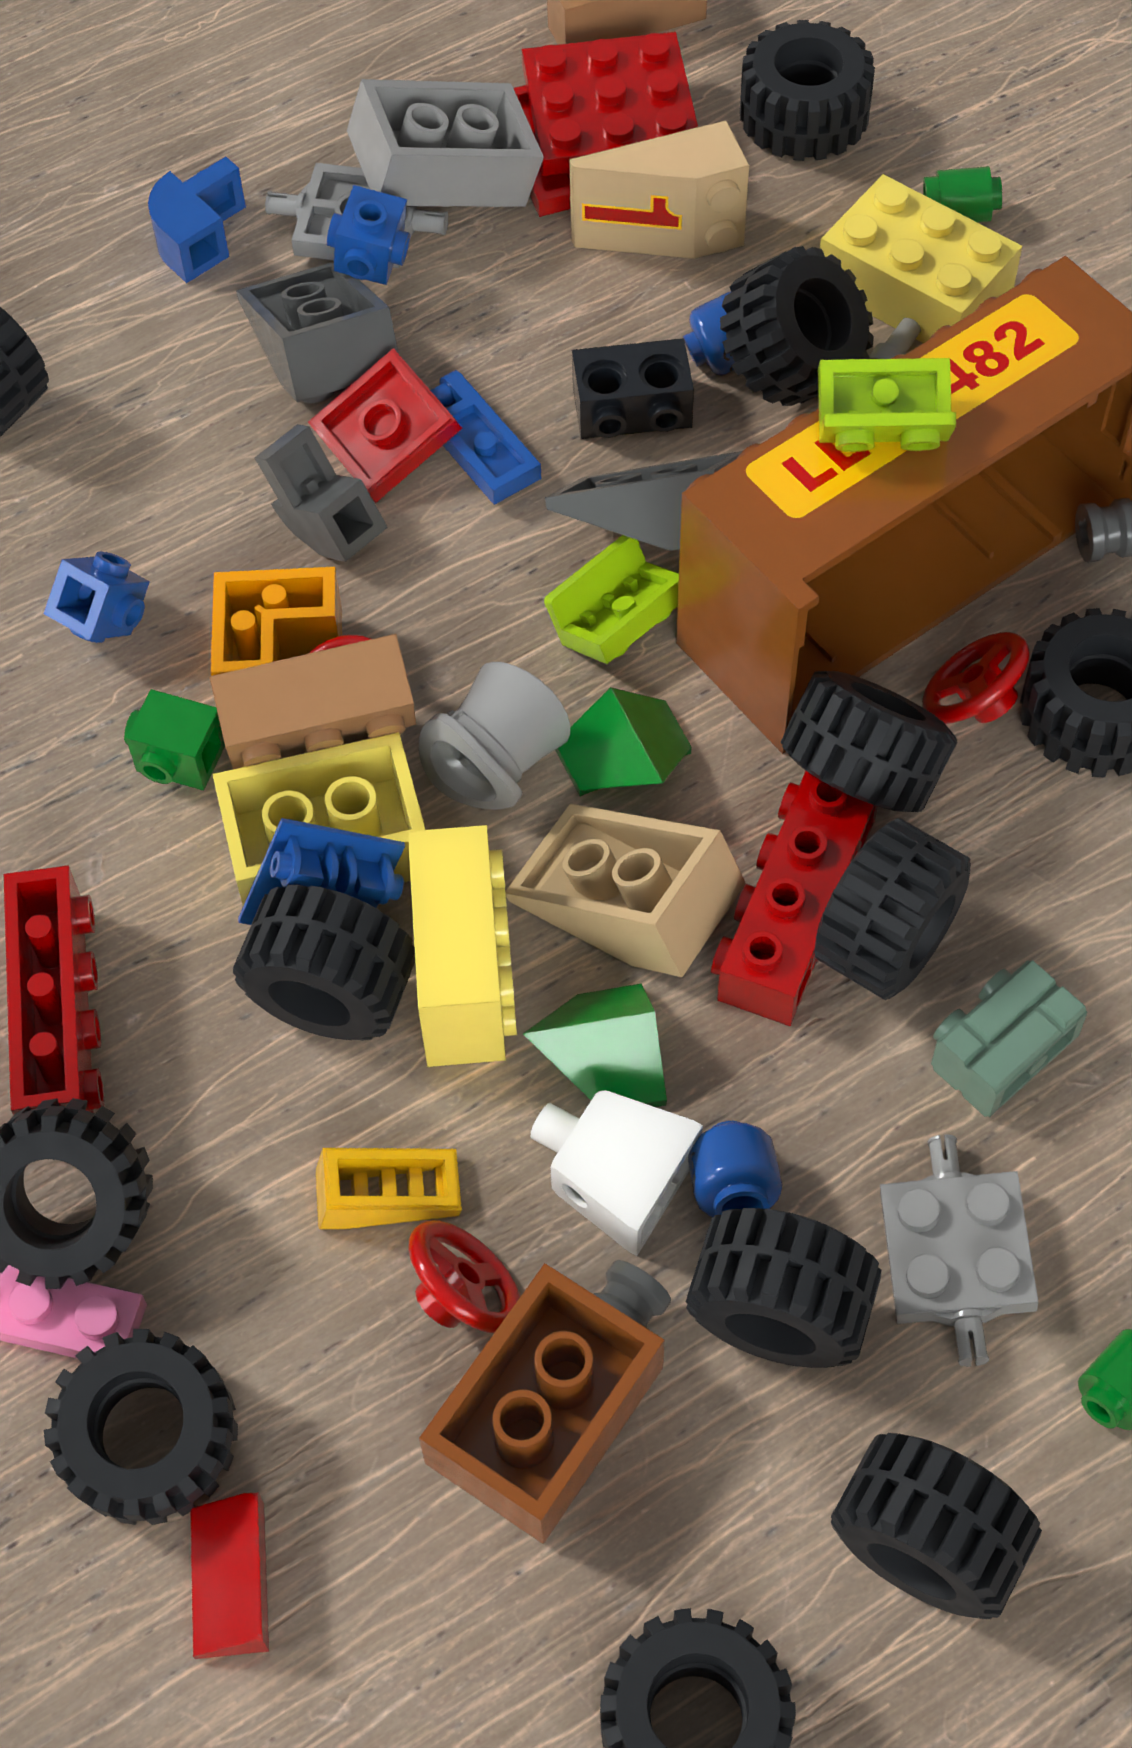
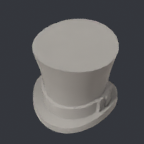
(493, 737)

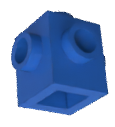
(365, 246)
(97, 597)

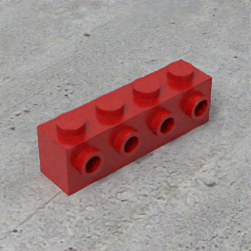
(779, 919)
(49, 990)

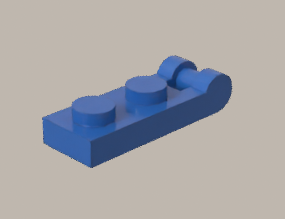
(485, 443)

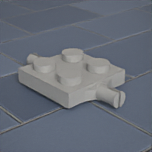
(329, 194)
(958, 1249)

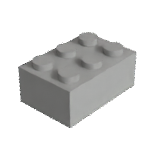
(445, 142)

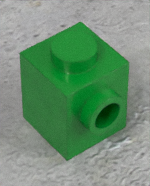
(174, 740)

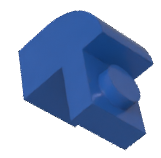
(191, 215)

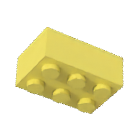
(920, 257)
(343, 787)
(461, 946)

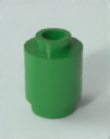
(966, 191)
(1108, 1384)

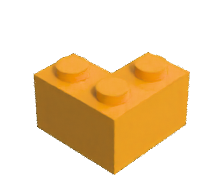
(272, 615)

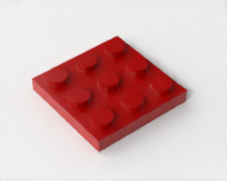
(605, 95)

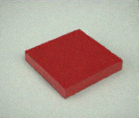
(385, 425)

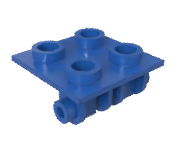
(330, 860)

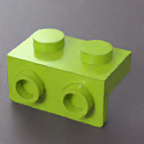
(885, 403)
(612, 601)

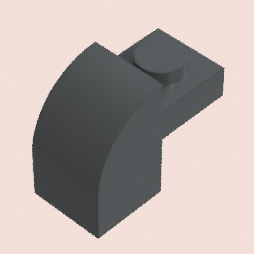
(315, 504)

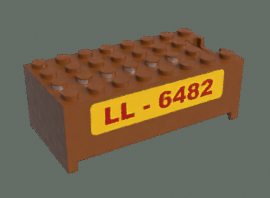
(849, 556)

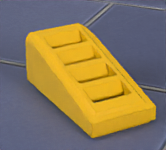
(388, 1208)

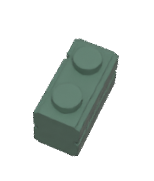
(1006, 1036)

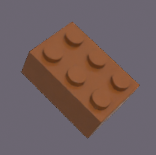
(543, 1402)

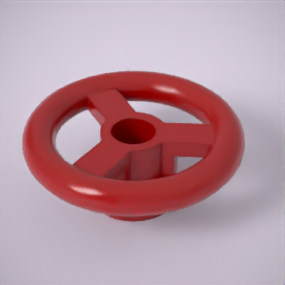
(983, 686)
(455, 1286)

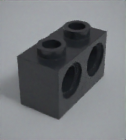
(632, 388)

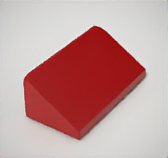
(229, 1577)

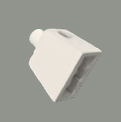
(618, 1162)

